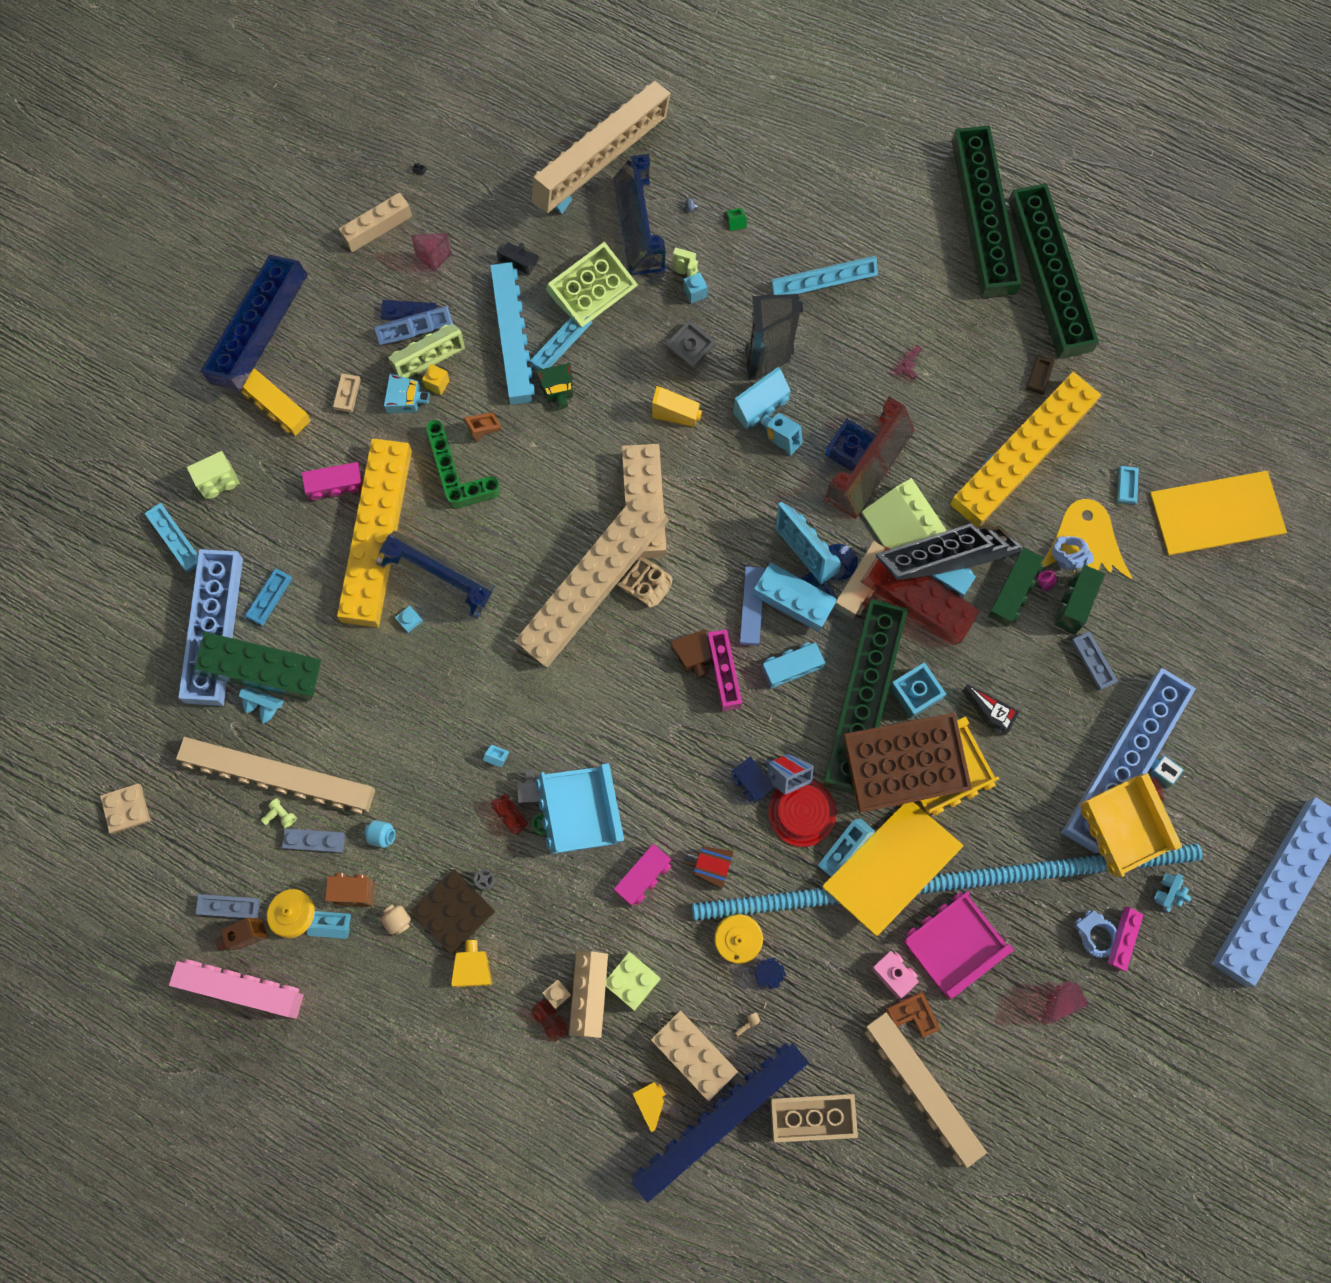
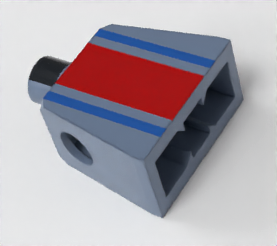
(789, 773)

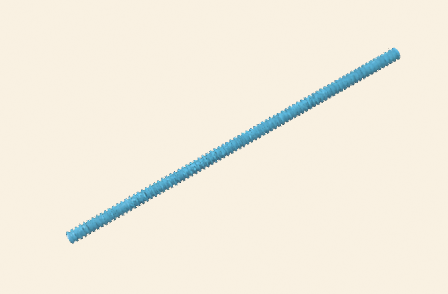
(941, 882)

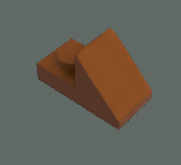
(482, 425)

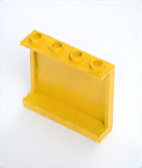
(978, 770)
(1130, 824)

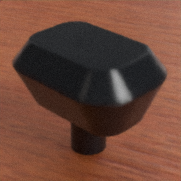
(419, 169)

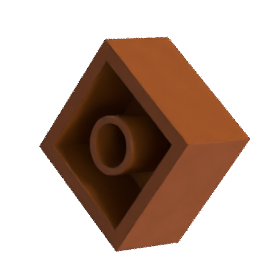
(350, 890)

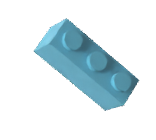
(792, 664)

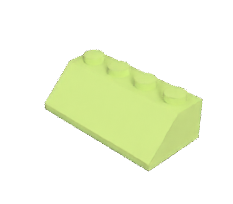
(428, 351)

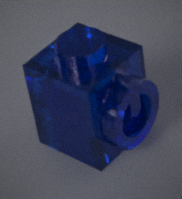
(769, 973)

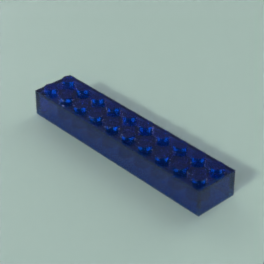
(719, 1122)

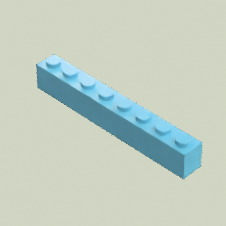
(511, 333)

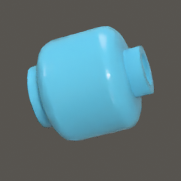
(379, 834)

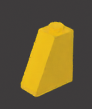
(675, 408)

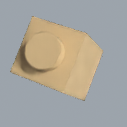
(557, 994)

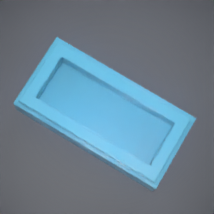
(1127, 485)

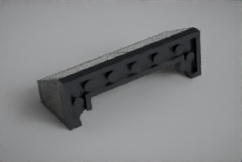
(772, 333)

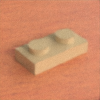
(347, 393)

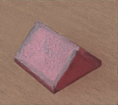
(432, 249)

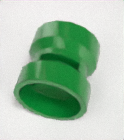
(537, 825)

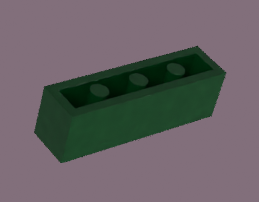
(1016, 586)

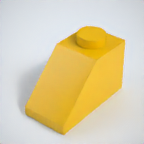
(650, 1103)

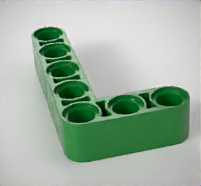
(449, 472)

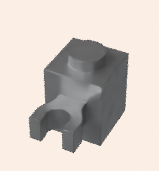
(527, 791)

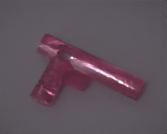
(909, 364)

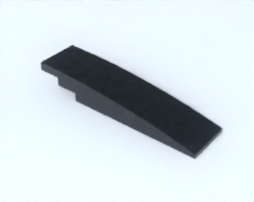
(949, 551)

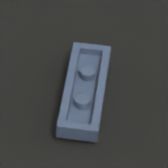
(1094, 661)
(313, 840)
(227, 906)

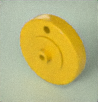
(290, 913)
(738, 938)

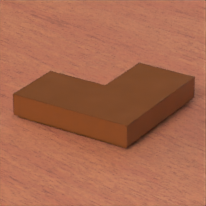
(915, 1009)

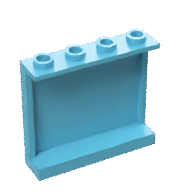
(579, 809)

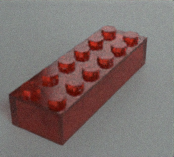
(925, 600)

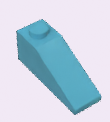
(846, 846)

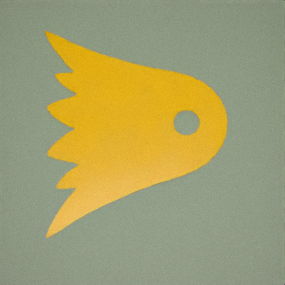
(1096, 533)

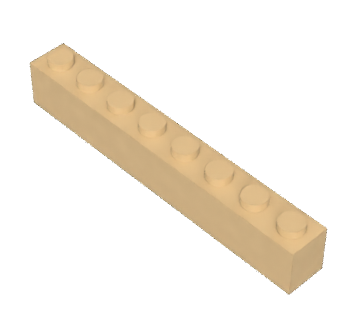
(925, 1090)

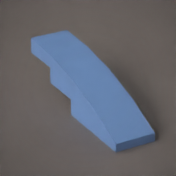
(413, 325)

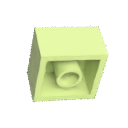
(213, 475)
(632, 981)

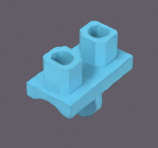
(1174, 884)

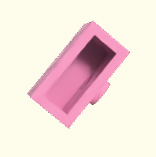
(895, 974)

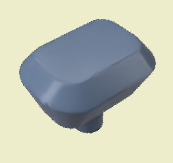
(689, 204)

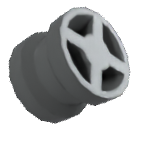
(482, 877)

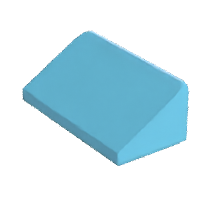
(330, 925)

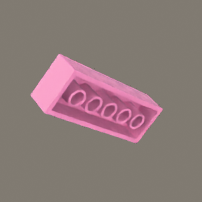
(232, 988)

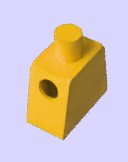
(471, 967)

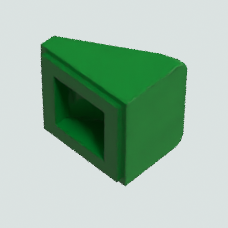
(736, 219)

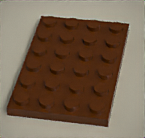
(907, 762)

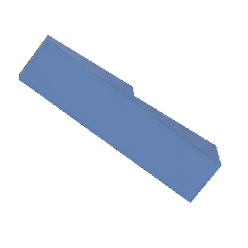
(751, 608)

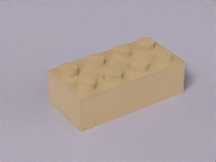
(694, 1056)
(813, 1118)

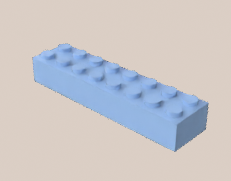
(211, 612)

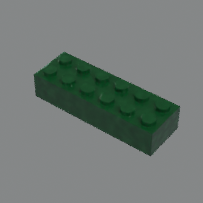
(257, 666)

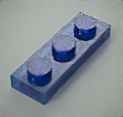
(399, 309)

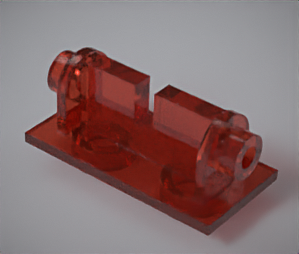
(513, 819)
(543, 1014)

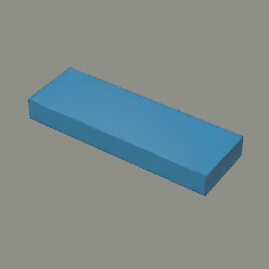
(268, 597)

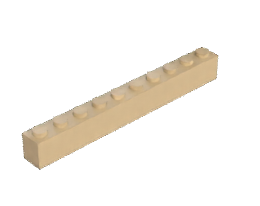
(275, 774)

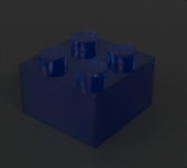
(849, 444)

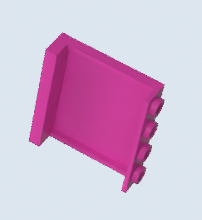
(956, 945)

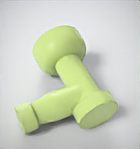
(276, 808)

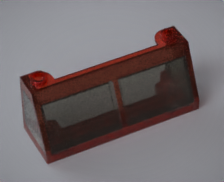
(853, 491)

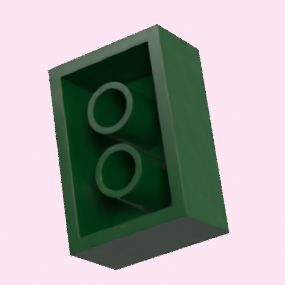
(1078, 599)

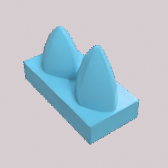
(267, 703)

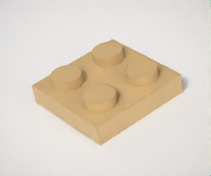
(125, 808)

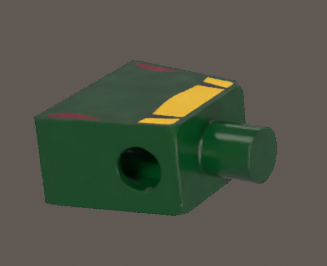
(556, 384)

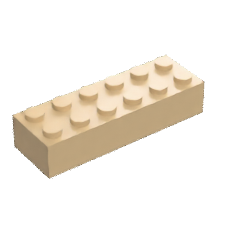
(643, 476)

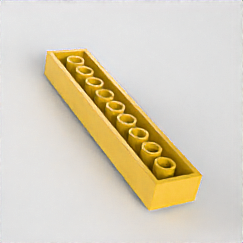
(1025, 450)
(376, 518)

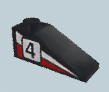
(993, 712)

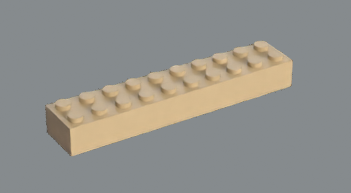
(600, 146)
(592, 580)

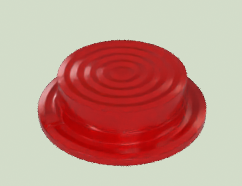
(802, 815)

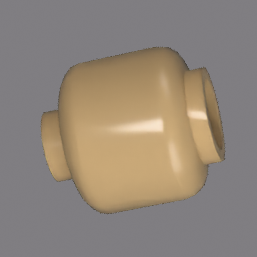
(395, 919)

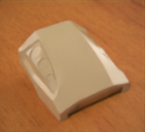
(647, 582)

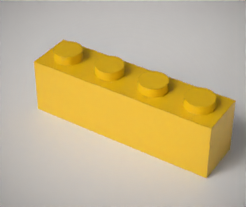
(275, 402)

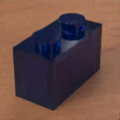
(752, 781)

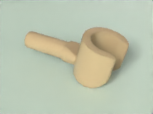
(753, 1020)

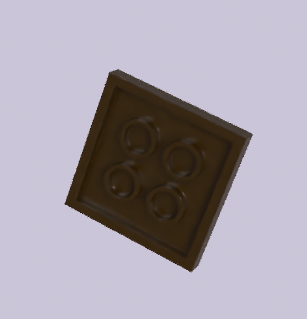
(452, 911)

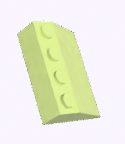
(591, 285)
(902, 516)

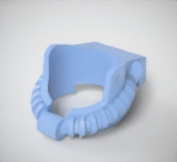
(1075, 560)
(1084, 928)

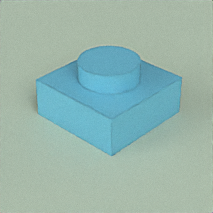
(408, 619)
(496, 756)

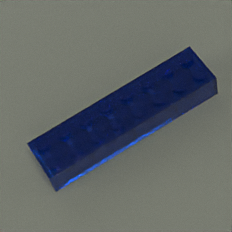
(254, 323)

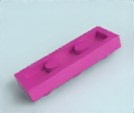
(1125, 939)

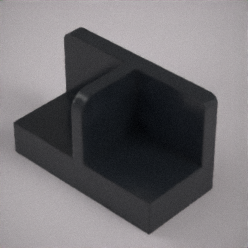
(520, 258)

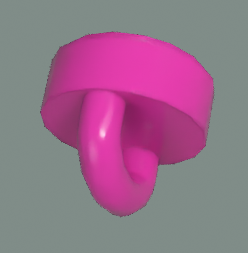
(1047, 580)

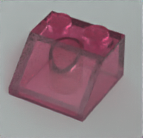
(1063, 1001)

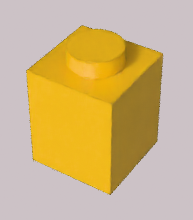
(435, 379)

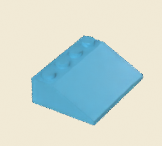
(806, 544)

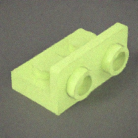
(685, 262)

